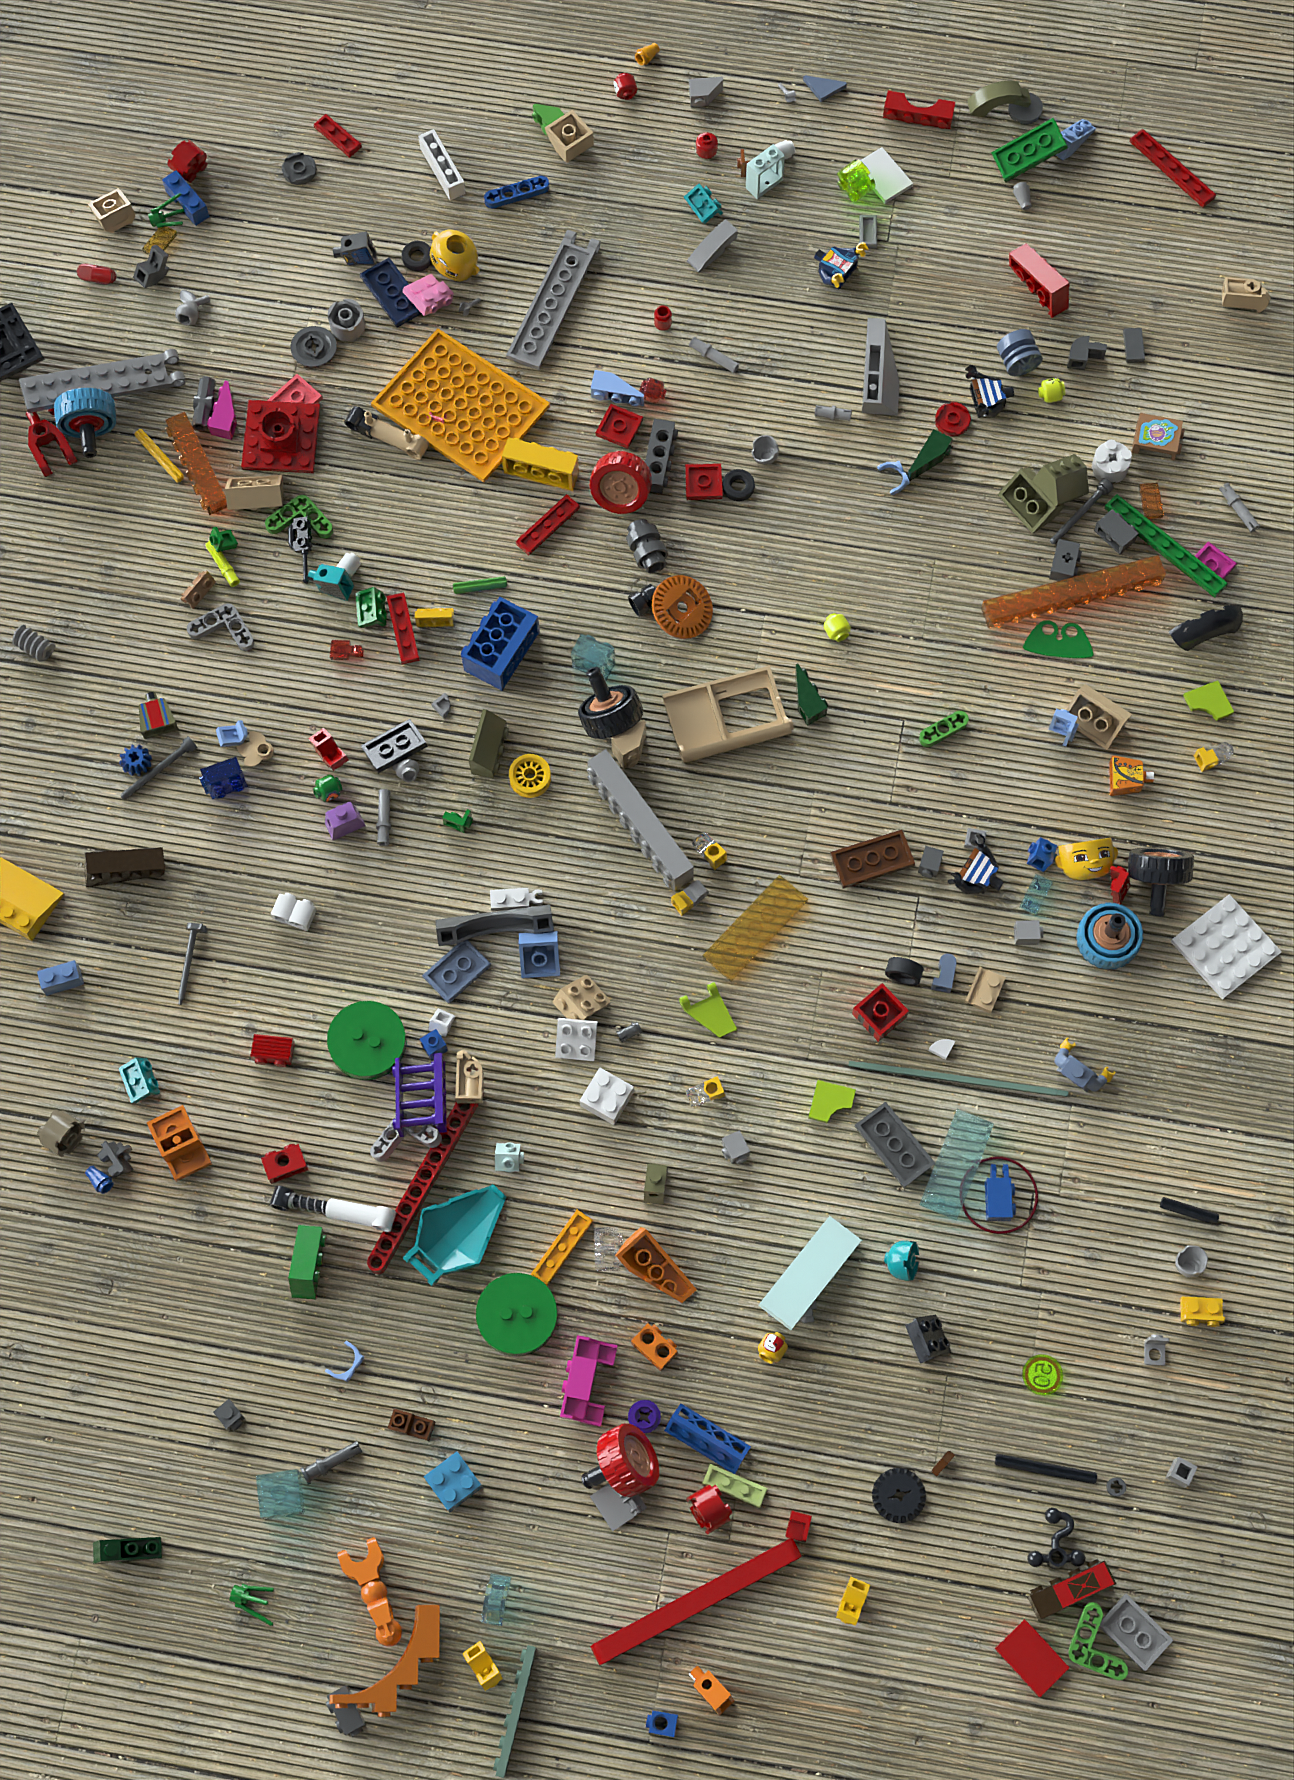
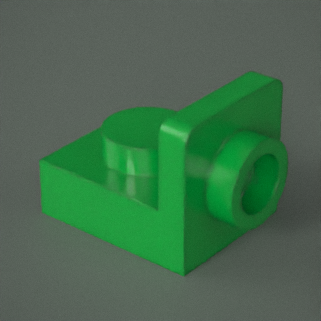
(456, 822)

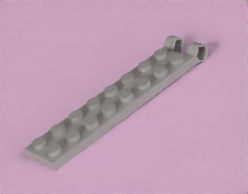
(552, 302)
(115, 378)

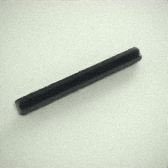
(1046, 1468)

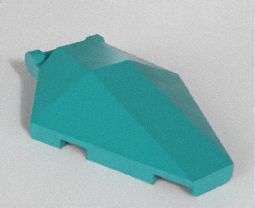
(456, 1233)

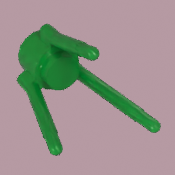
(157, 218)
(241, 1596)

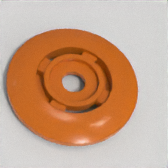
(697, 615)

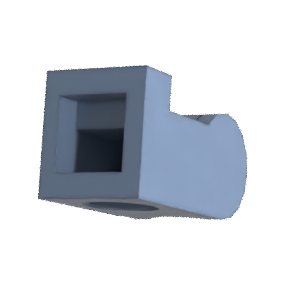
(947, 970)

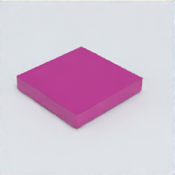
(1216, 560)

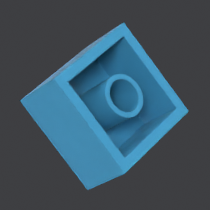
(453, 1481)

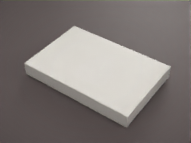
(887, 175)

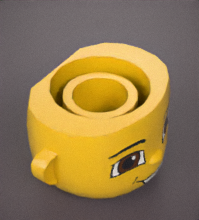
(454, 266)
(1087, 858)

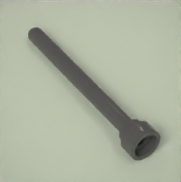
(1103, 488)
(187, 746)

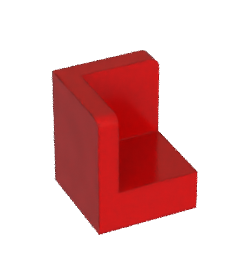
(798, 1526)

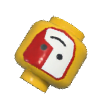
(772, 1347)

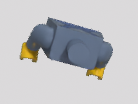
(1078, 1072)

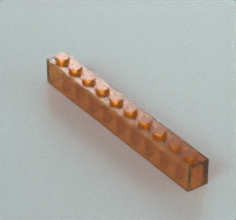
(1073, 591)

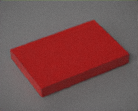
(1031, 1658)

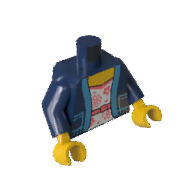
(839, 263)

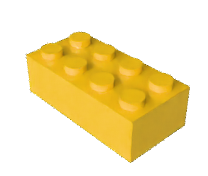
(540, 463)

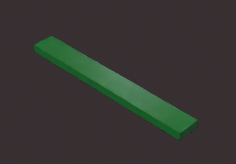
(1168, 547)

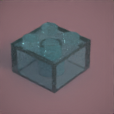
(592, 653)
(280, 1494)

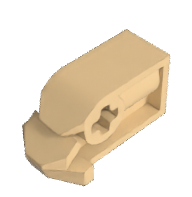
(1244, 294)
(468, 1087)

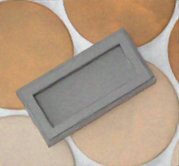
(868, 230)

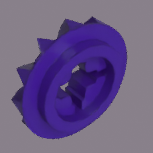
(644, 1406)

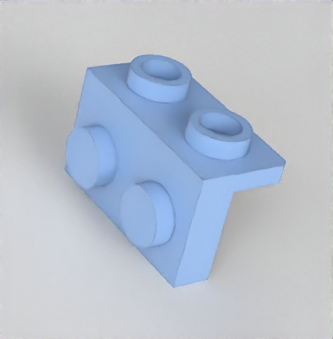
(1064, 723)

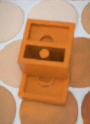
(179, 1143)

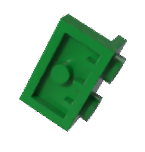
(370, 607)

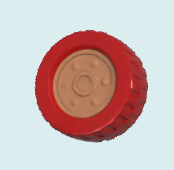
(620, 482)
(624, 1461)

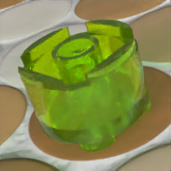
(855, 180)

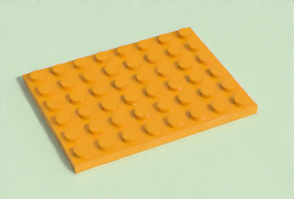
(479, 401)

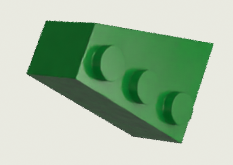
(306, 1262)

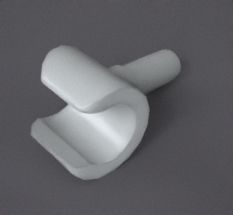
(789, 96)
(465, 306)

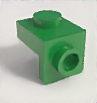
(222, 540)

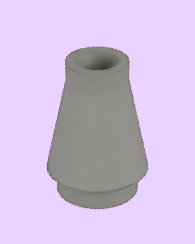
(1022, 194)

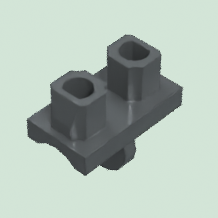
(119, 1156)

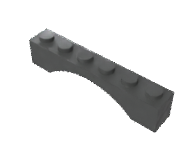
(461, 928)

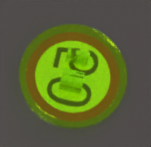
(1042, 1374)

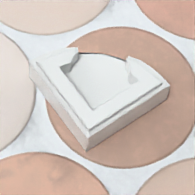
(942, 1048)

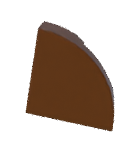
(942, 1463)

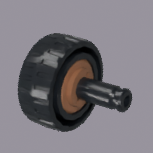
(609, 709)
(1160, 868)

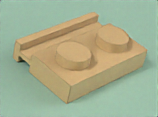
(985, 990)

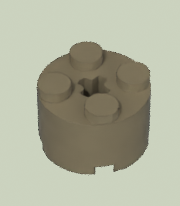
(61, 1133)

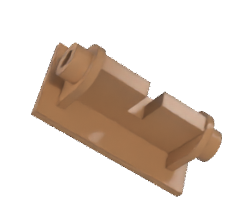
(202, 585)

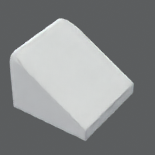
(442, 1022)

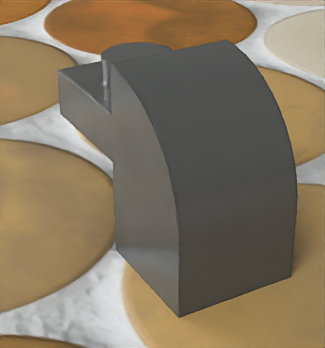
(154, 269)
(1082, 350)

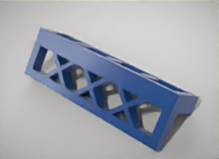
(705, 1441)

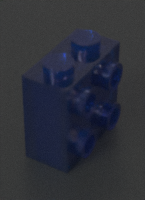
(223, 778)

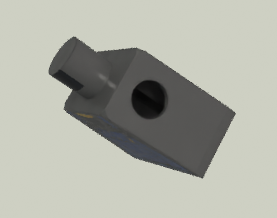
(356, 249)

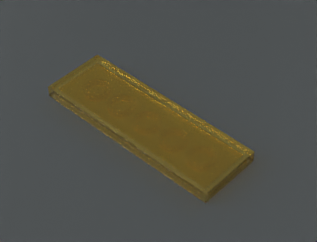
(755, 928)

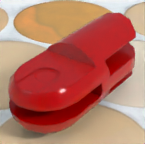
(96, 273)

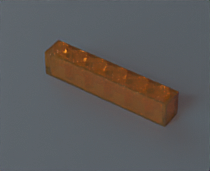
(196, 462)

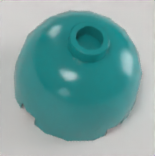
(902, 1260)

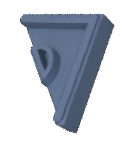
(823, 87)

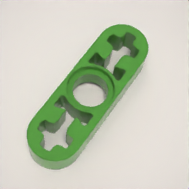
(945, 721)

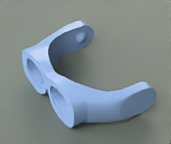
(897, 466)
(347, 1375)

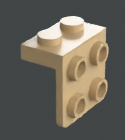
(580, 999)

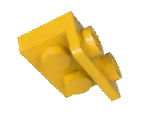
(434, 617)
(1202, 1310)

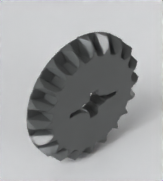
(302, 346)

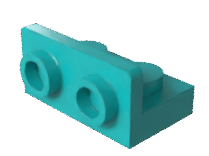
(702, 203)
(139, 1079)

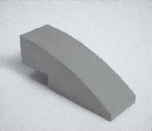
(713, 246)

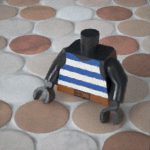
(987, 393)
(978, 870)

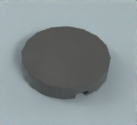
(1027, 115)
(299, 168)

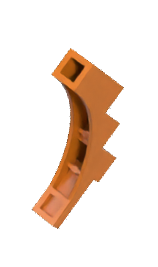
(422, 1645)

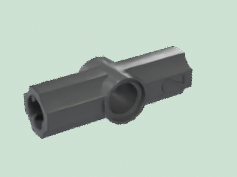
(203, 403)

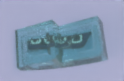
(1036, 894)

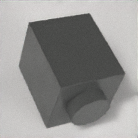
(930, 862)

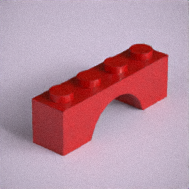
(937, 115)

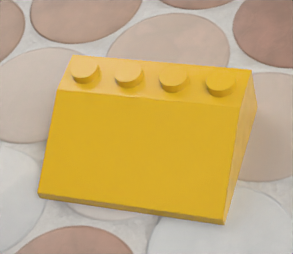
(25, 900)

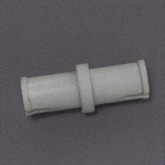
(833, 412)

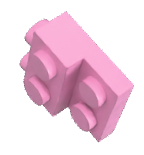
(428, 294)

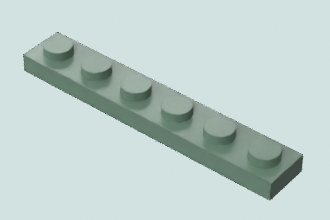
(512, 1720)

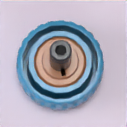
(1109, 936)

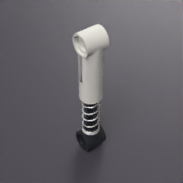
(376, 1217)

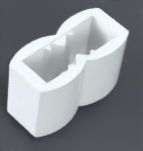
(293, 911)

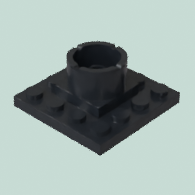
(17, 346)

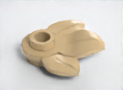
(253, 750)

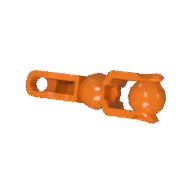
(373, 1591)

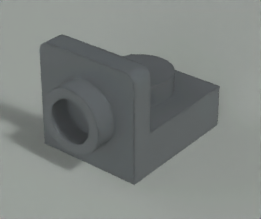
(229, 1415)

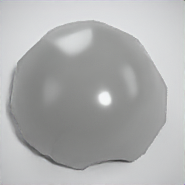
(765, 450)
(1191, 1261)

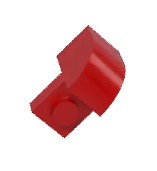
(328, 749)

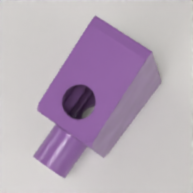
(343, 820)

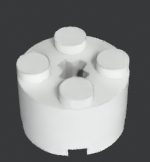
(1111, 461)

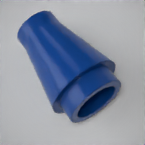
(100, 1180)

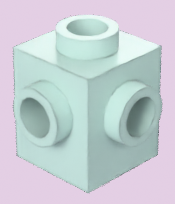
(508, 1157)

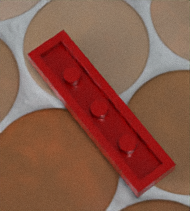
(547, 524)
(402, 628)

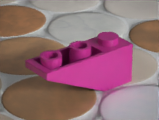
(223, 421)

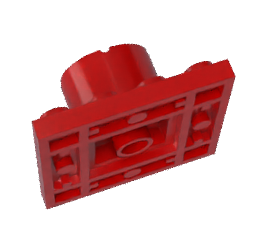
(280, 436)

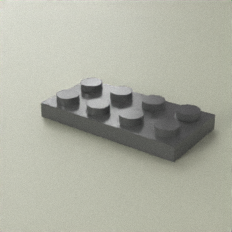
(894, 1145)

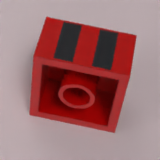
(880, 1012)

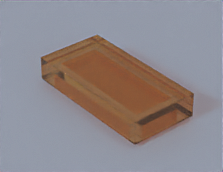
(1151, 500)

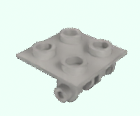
(615, 1507)

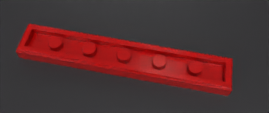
(1172, 168)

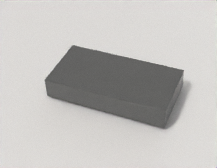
(1133, 345)

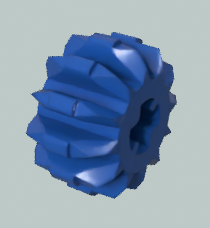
(133, 754)

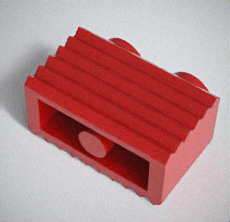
(272, 1050)

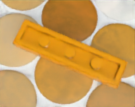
(562, 1247)

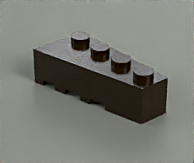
(123, 865)

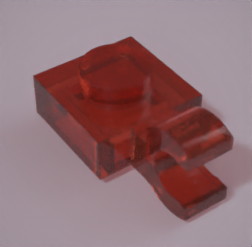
(343, 649)

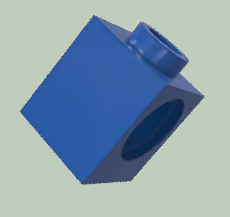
(433, 1044)
(669, 1730)

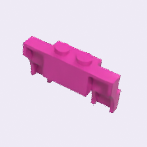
(581, 1378)

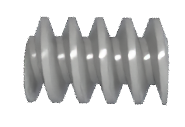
(32, 643)

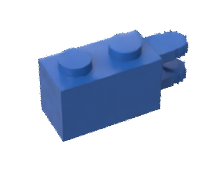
(999, 1196)

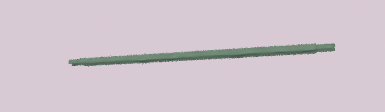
(957, 1078)

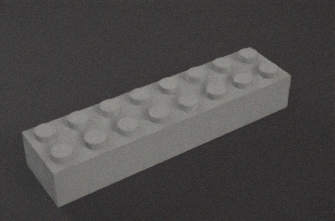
(640, 821)

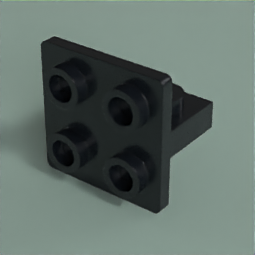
(928, 1338)

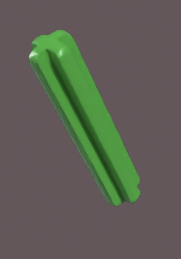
(478, 585)

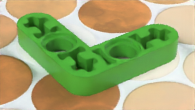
(303, 511)
(1089, 1651)

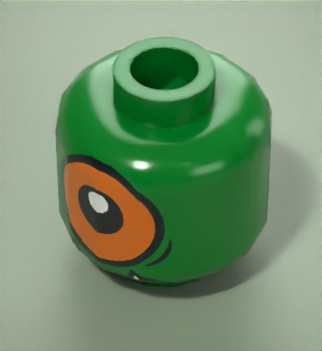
(327, 788)

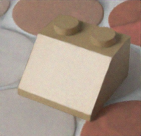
(569, 136)
(629, 745)

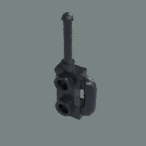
(303, 541)

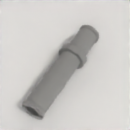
(707, 351)
(1235, 501)
(383, 825)

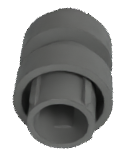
(646, 545)

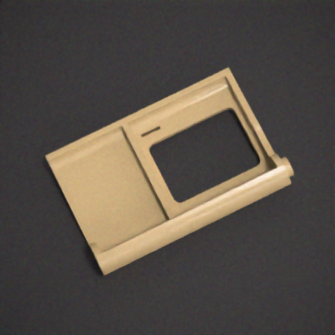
(700, 723)

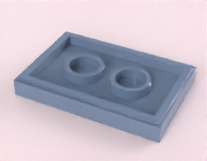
(456, 970)

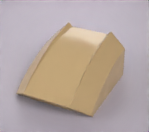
(113, 211)

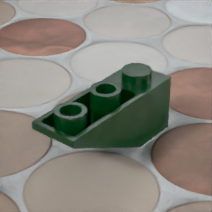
(809, 703)
(126, 1550)

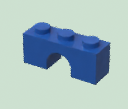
(192, 204)

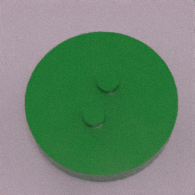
(366, 1040)
(516, 1314)

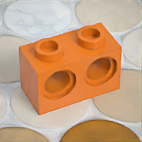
(650, 1350)

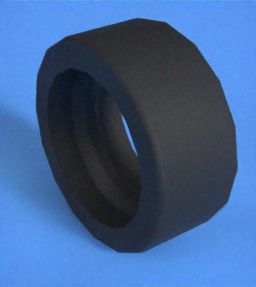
(904, 971)

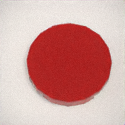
(952, 419)

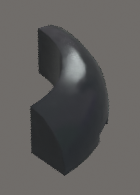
(1210, 625)

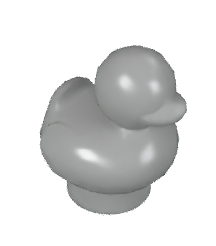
(407, 770)

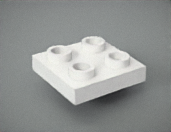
(576, 1039)

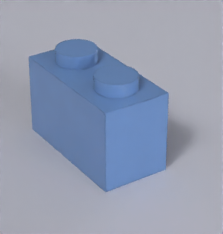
(60, 978)

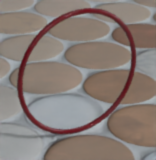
(1035, 1205)

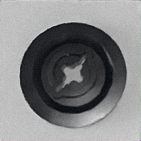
(911, 1503)

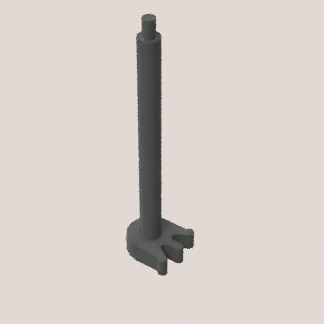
(194, 928)

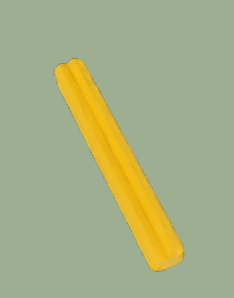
(158, 454)

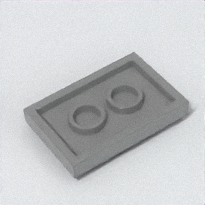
(1135, 1632)

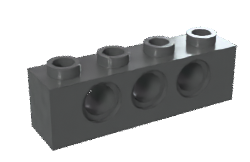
(660, 430)

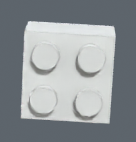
(606, 1096)

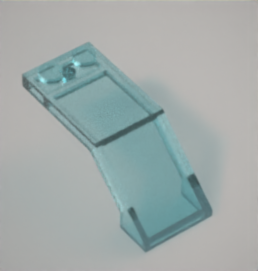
(956, 1164)

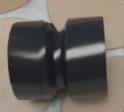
(642, 600)

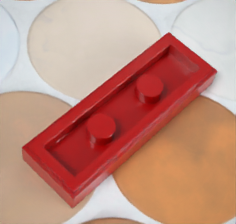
(337, 135)

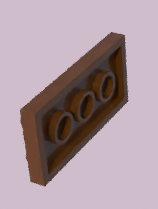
(872, 858)

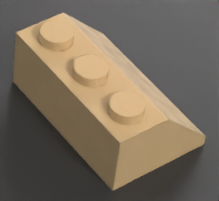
(254, 492)
(1098, 716)

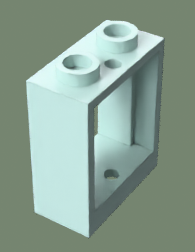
(760, 172)

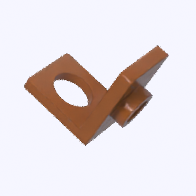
(742, 164)

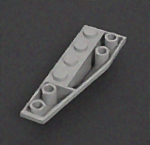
(880, 371)

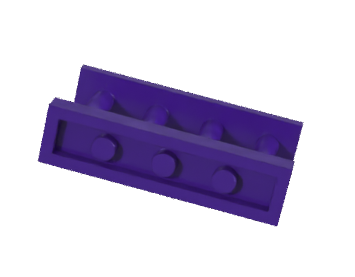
(438, 1101)

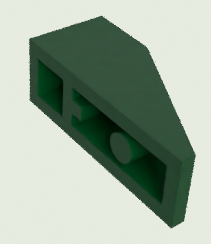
(931, 454)

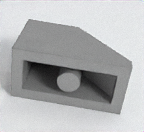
(704, 90)

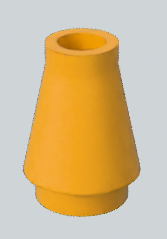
(646, 54)

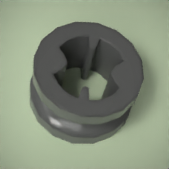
(1112, 1491)

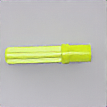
(226, 569)

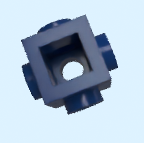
(1041, 854)

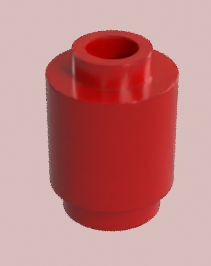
(662, 318)

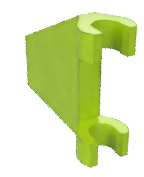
(710, 1012)

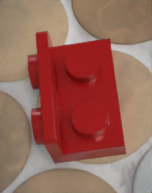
(1120, 883)

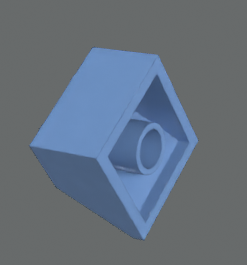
(539, 954)

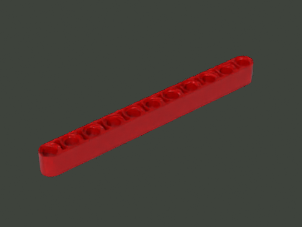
(423, 1185)
(695, 1601)

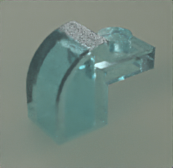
(496, 1599)

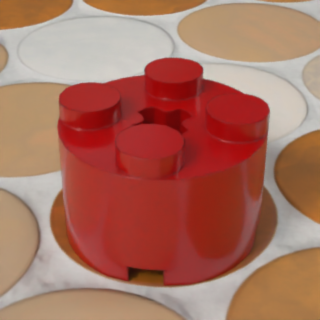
(188, 160)
(709, 1508)

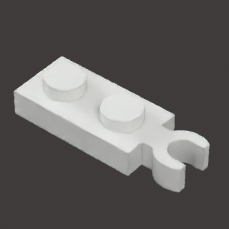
(513, 898)

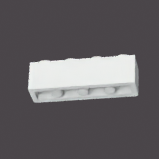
(441, 164)

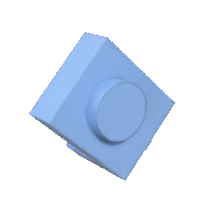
(232, 735)

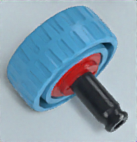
(85, 415)

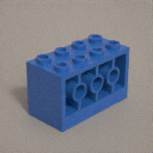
(500, 643)

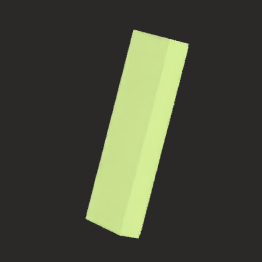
(735, 1486)

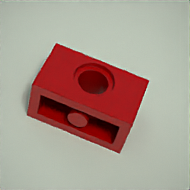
(295, 1166)

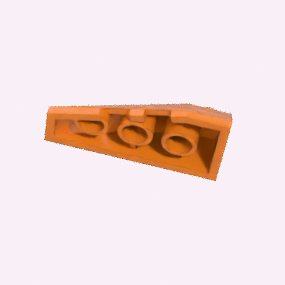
(651, 1263)

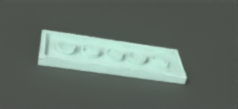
(810, 1273)

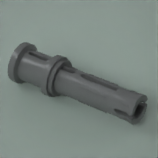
(322, 1466)

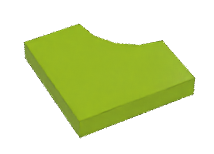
(1209, 699)
(829, 1099)

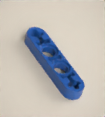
(515, 188)

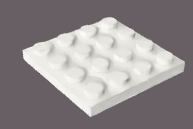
(1226, 946)

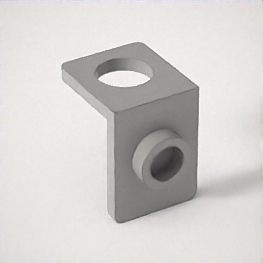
(1155, 1342)

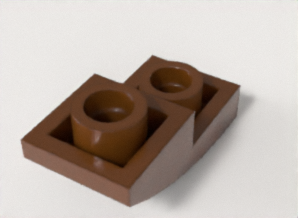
(411, 1425)

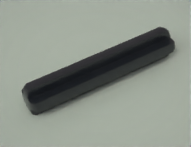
(1189, 1210)

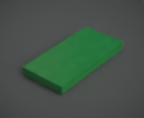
(1029, 150)

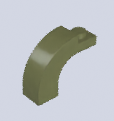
(998, 94)

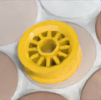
(525, 760)

